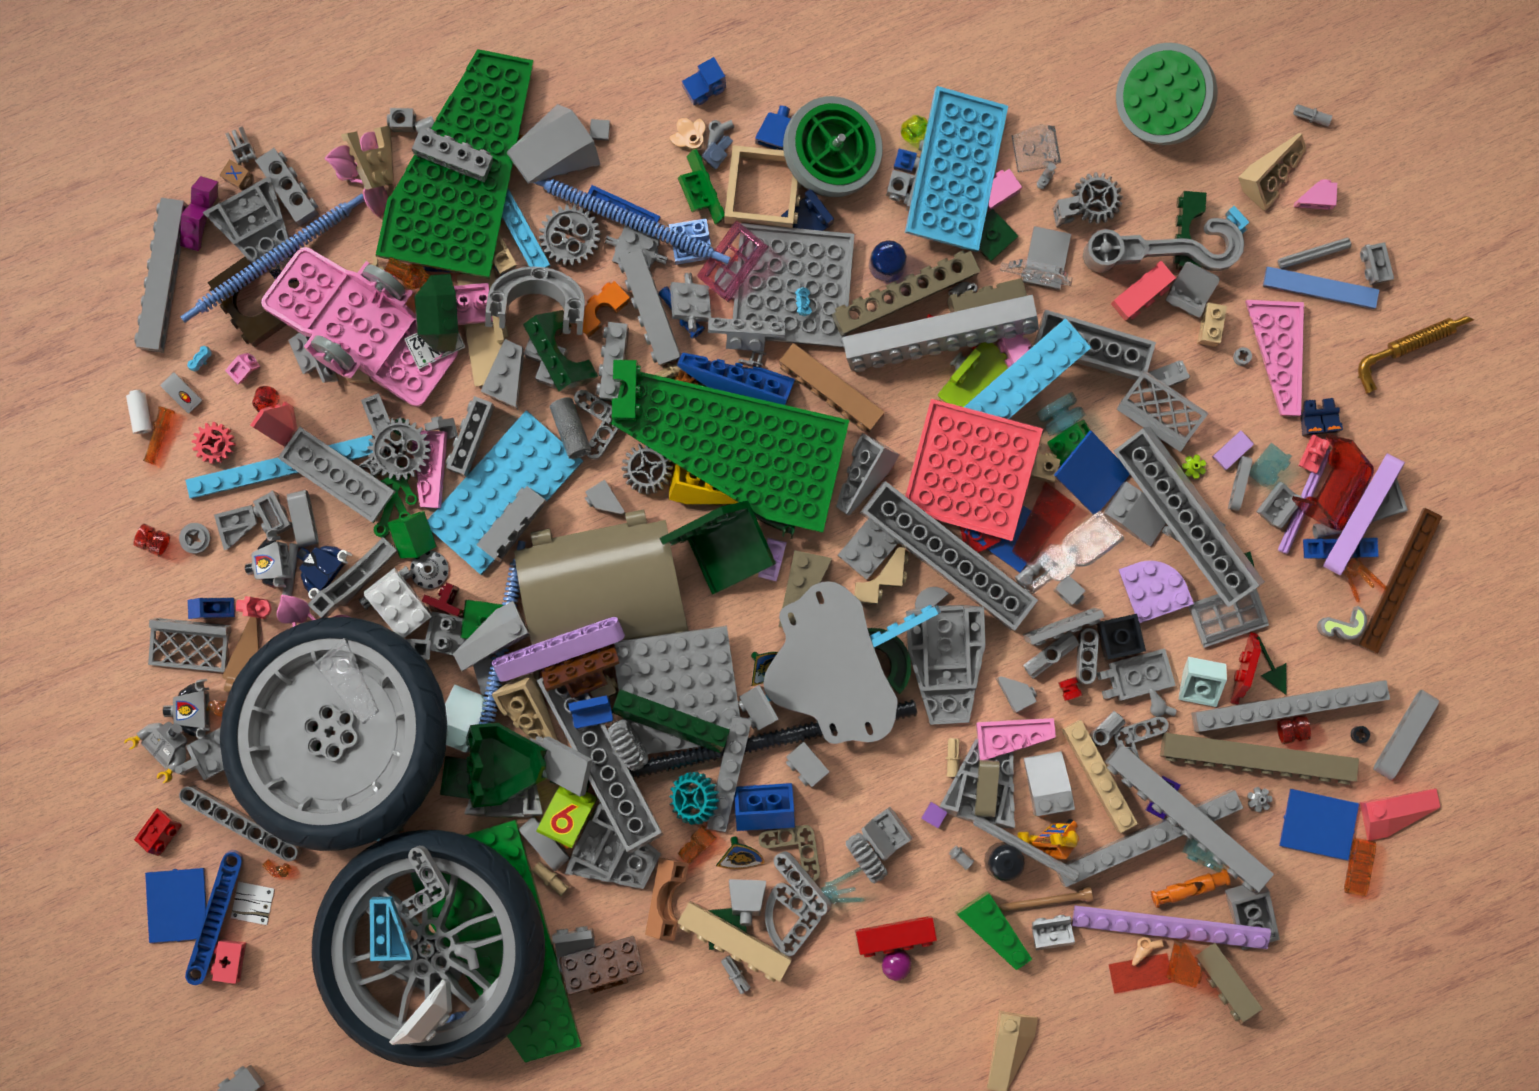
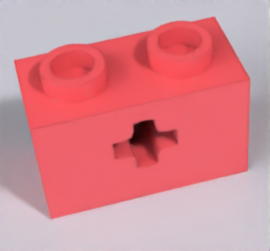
(235, 952)

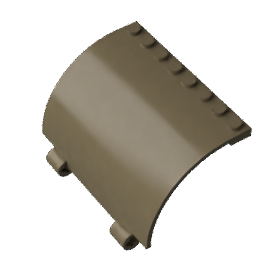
(601, 576)

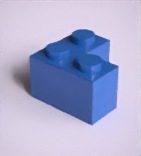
(705, 83)

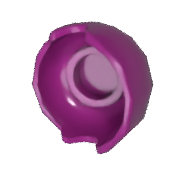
(896, 965)

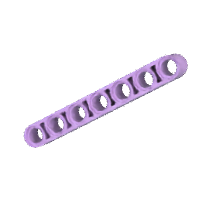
(1363, 514)
(558, 649)

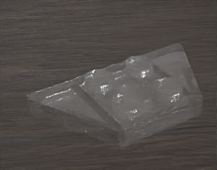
(1037, 270)

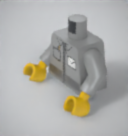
(165, 744)

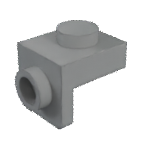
(441, 424)

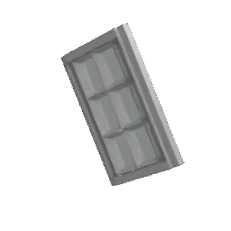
(1218, 622)

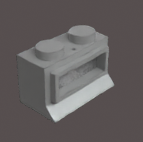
(272, 513)

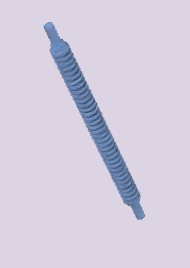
(555, 188)
(307, 235)
(494, 684)

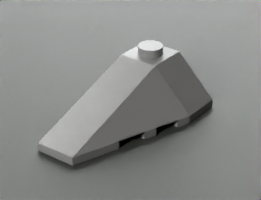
(869, 467)

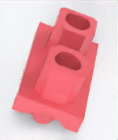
(1314, 454)
(254, 607)

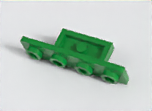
(699, 189)

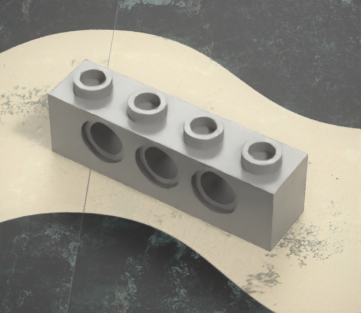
(268, 164)

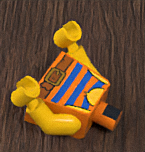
(1056, 840)

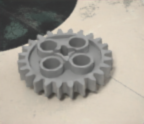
(577, 220)
(408, 433)

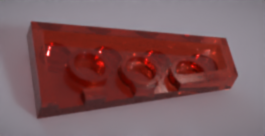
(1047, 515)

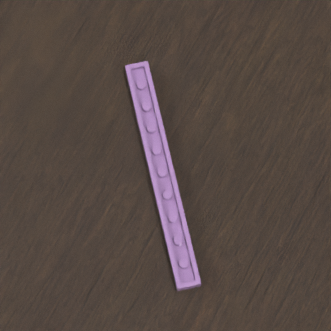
(1171, 927)

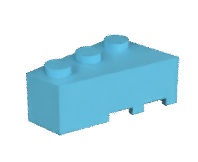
(387, 933)

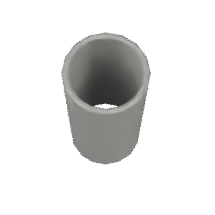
(568, 426)

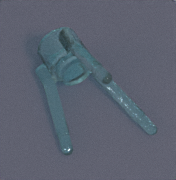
(832, 891)

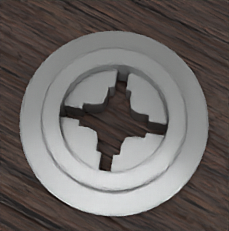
(186, 541)

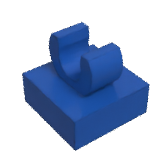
(905, 160)

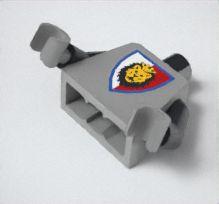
(271, 561)
(190, 709)

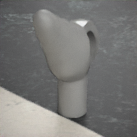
(717, 130)
(1159, 706)

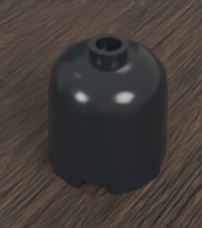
(1004, 862)

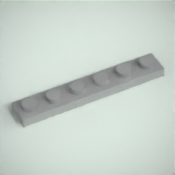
(729, 772)

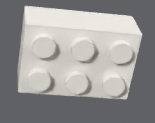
(397, 603)

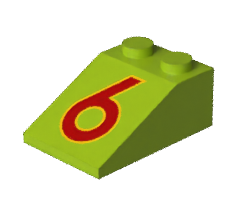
(566, 816)

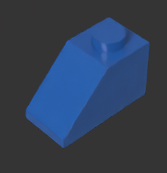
(210, 608)

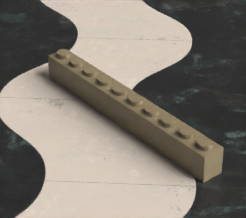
(1259, 757)

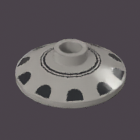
(436, 576)

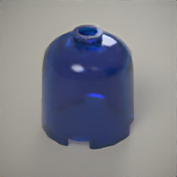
(887, 261)

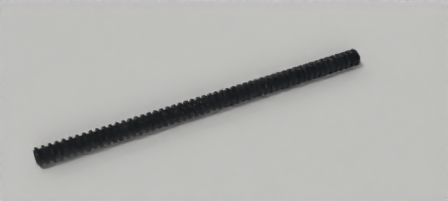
(753, 743)

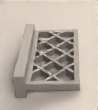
(1146, 419)
(192, 628)

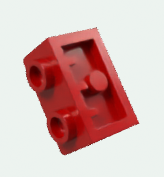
(157, 832)

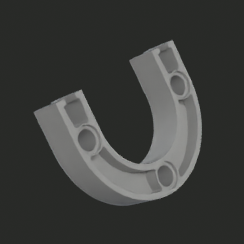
(536, 281)

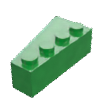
(991, 925)

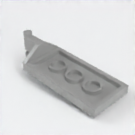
(204, 756)

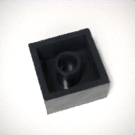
(1120, 636)

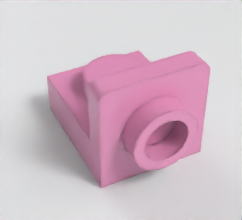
(242, 367)

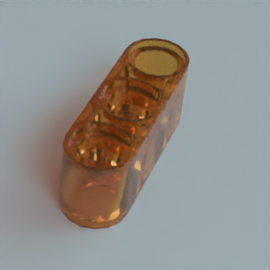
(1360, 867)

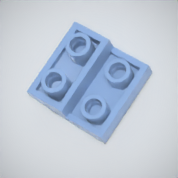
(696, 229)

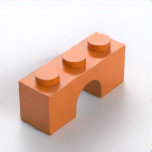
(611, 296)

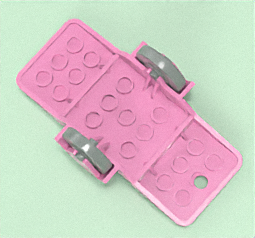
(354, 323)

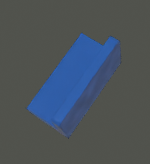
(591, 712)

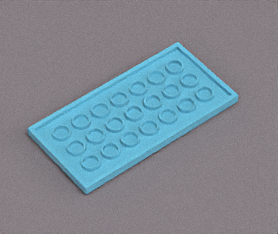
(956, 169)
(521, 458)

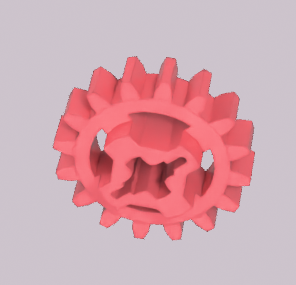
(217, 450)

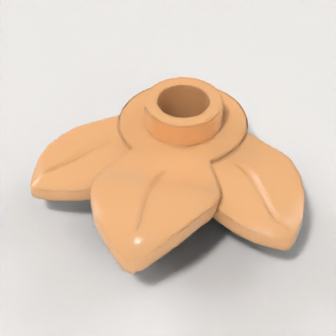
(687, 131)

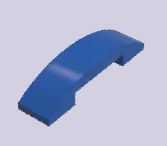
(1322, 547)

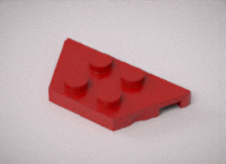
(1245, 674)

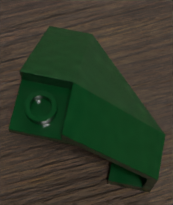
(501, 764)

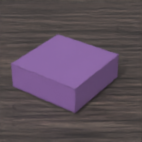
(934, 815)

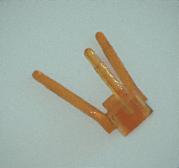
(1355, 568)

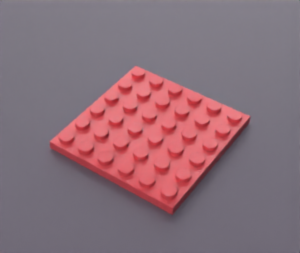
(973, 468)

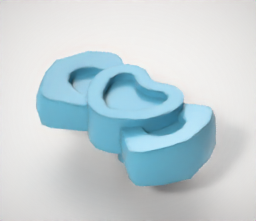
(803, 301)
(199, 359)

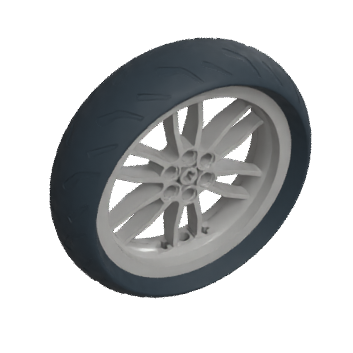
(500, 1005)

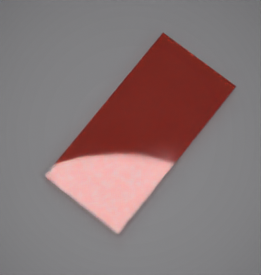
(1147, 973)

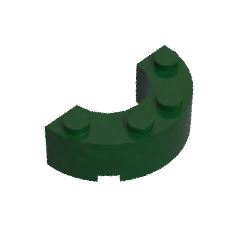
(899, 660)

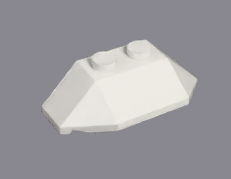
(427, 1017)

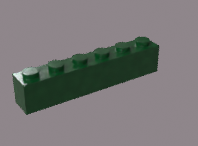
(670, 721)

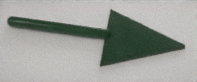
(1277, 675)

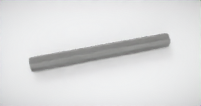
(1026, 848)

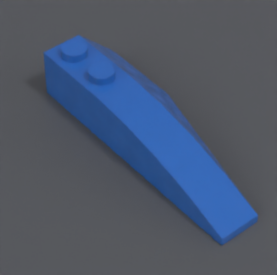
(750, 382)

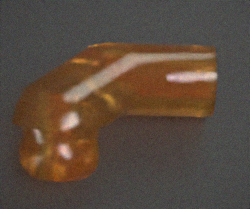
(277, 871)

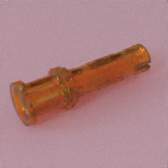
(161, 425)

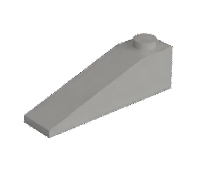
(496, 633)

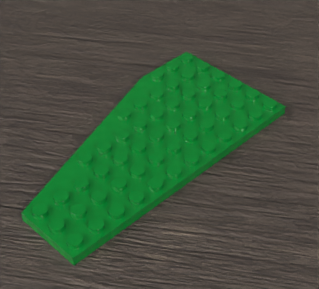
(444, 215)
(743, 446)
(549, 1020)

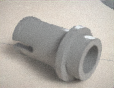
(964, 860)

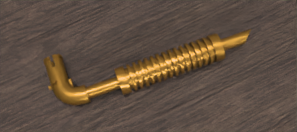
(1406, 345)

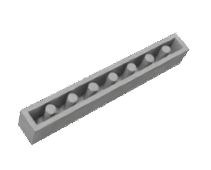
(161, 276)

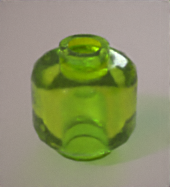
(914, 128)

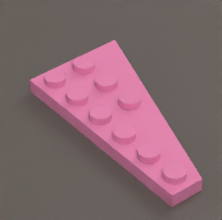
(1280, 340)

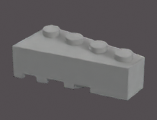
(511, 523)

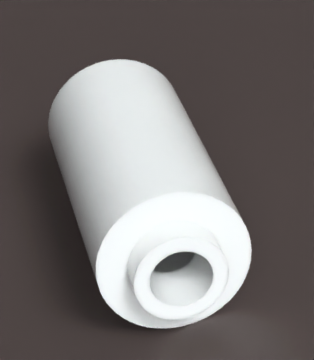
(139, 412)

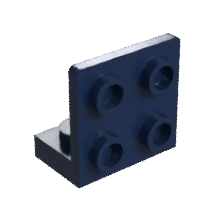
(811, 213)

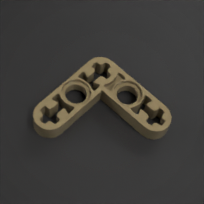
(796, 839)

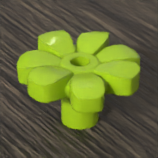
(1190, 466)

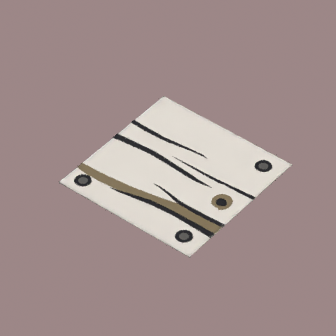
(252, 903)

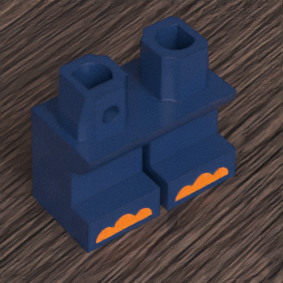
(1320, 420)

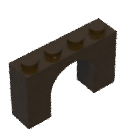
(255, 328)

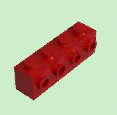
(896, 935)

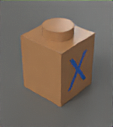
(236, 175)

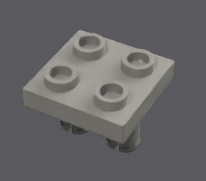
(444, 633)

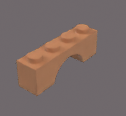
(661, 921)

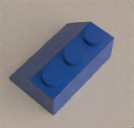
(764, 807)

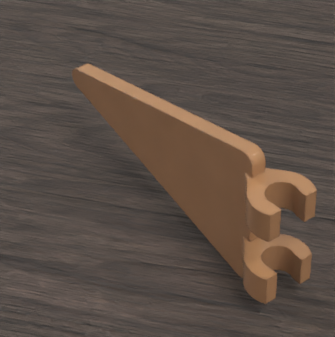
(245, 649)

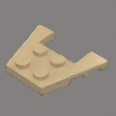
(375, 164)

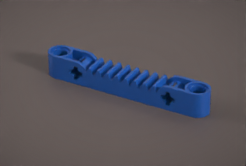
(213, 917)

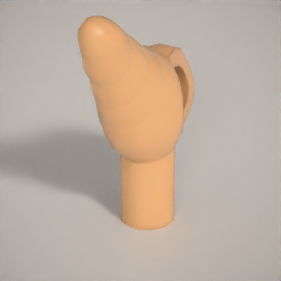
(1144, 948)

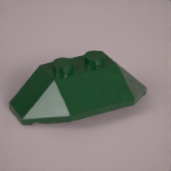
(437, 313)

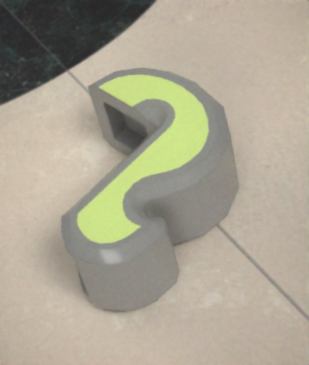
(1344, 630)

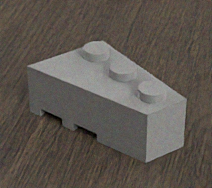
(505, 375)

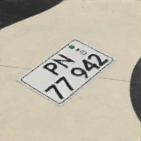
(423, 353)

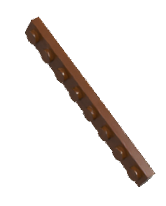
(1400, 580)

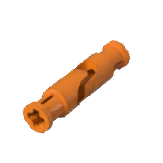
(1180, 891)

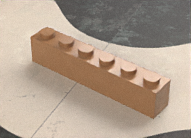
(830, 387)

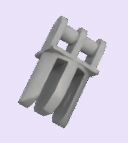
(241, 147)

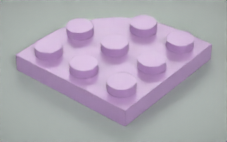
(1154, 589)

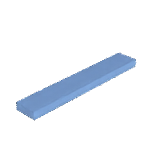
(1321, 287)

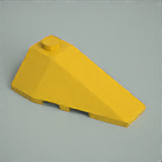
(691, 490)

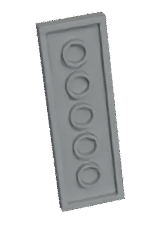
(336, 474)

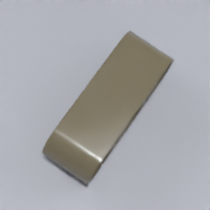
(987, 788)

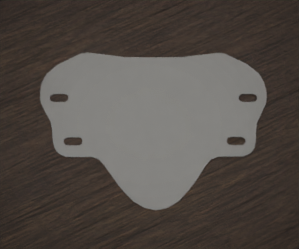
(831, 667)

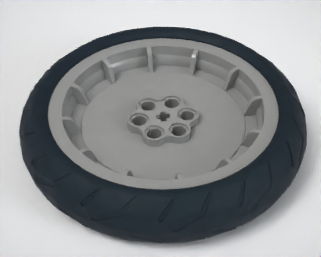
(374, 780)

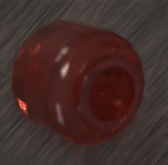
(265, 397)

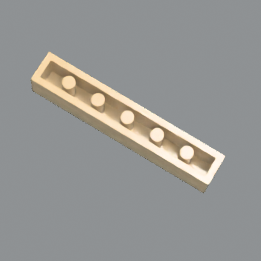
(1099, 776)
(735, 941)

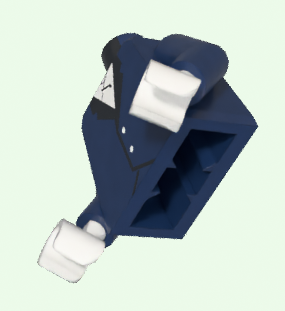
(321, 567)

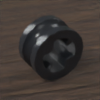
(1356, 738)

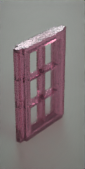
(744, 271)

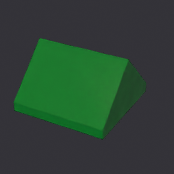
(412, 535)

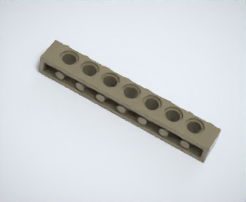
(968, 269)

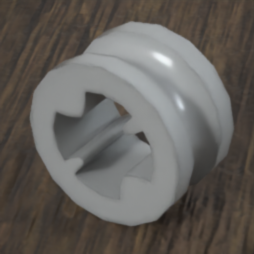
(958, 360)
(1240, 362)

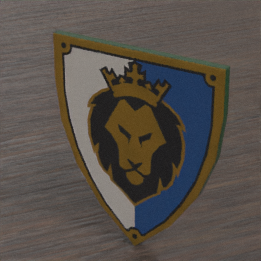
(761, 664)
(740, 856)

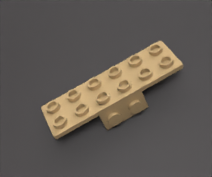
(482, 341)

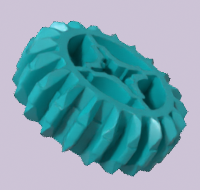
(699, 798)

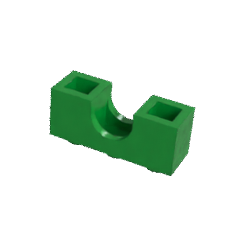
(628, 373)

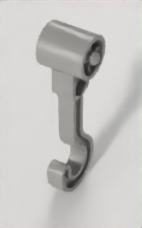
(1110, 249)

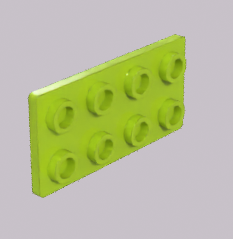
(974, 375)

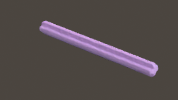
(1298, 515)

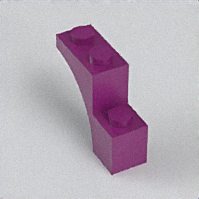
(203, 195)

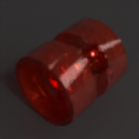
(150, 539)
(1296, 729)

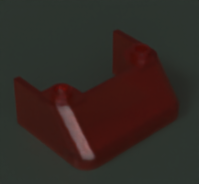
(1342, 488)

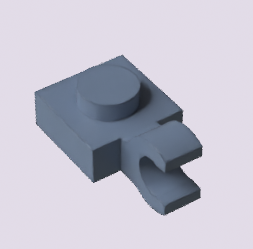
(715, 152)

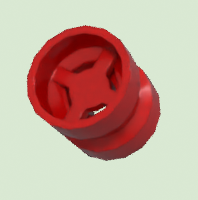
(1070, 688)

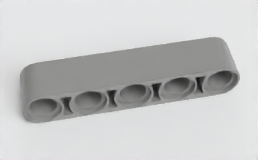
(1406, 734)

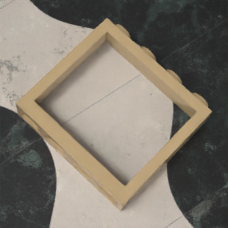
(757, 219)

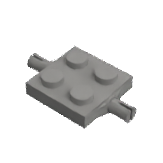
(634, 240)
(690, 302)

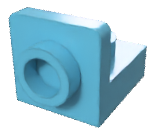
(1237, 218)

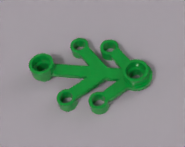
(394, 500)

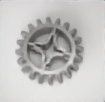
(1100, 204)
(638, 471)
(628, 745)
(866, 858)

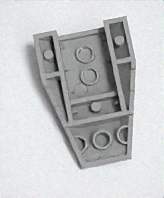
(948, 660)

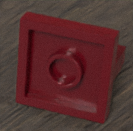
(447, 595)

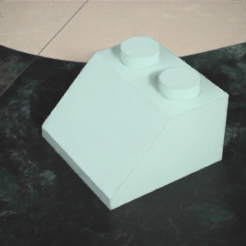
(1202, 681)

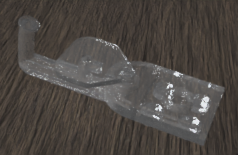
(1091, 539)

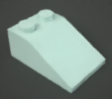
(462, 710)

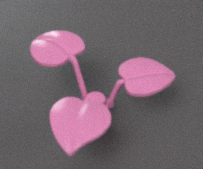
(346, 169)
(295, 610)

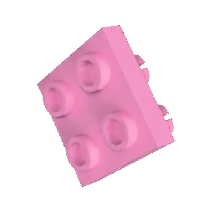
(471, 303)

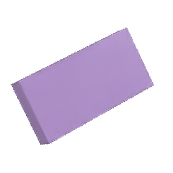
(1233, 450)

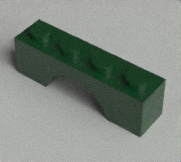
(1190, 207)

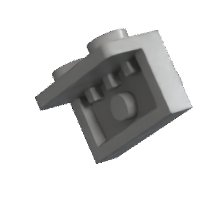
(1377, 263)
(1278, 506)
(1052, 932)

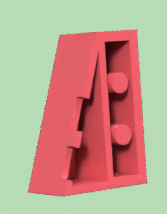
(1143, 291)

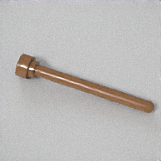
(1083, 895)

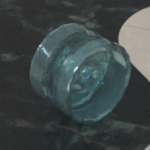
(1062, 416)

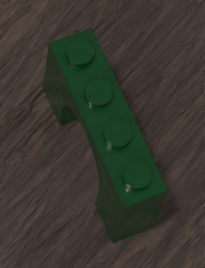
(564, 373)

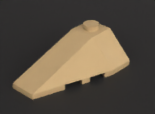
(1268, 173)
(525, 706)
(1011, 1043)

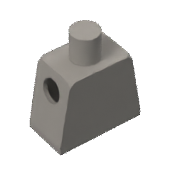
(746, 898)

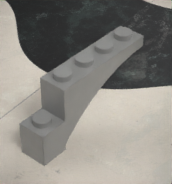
(353, 580)

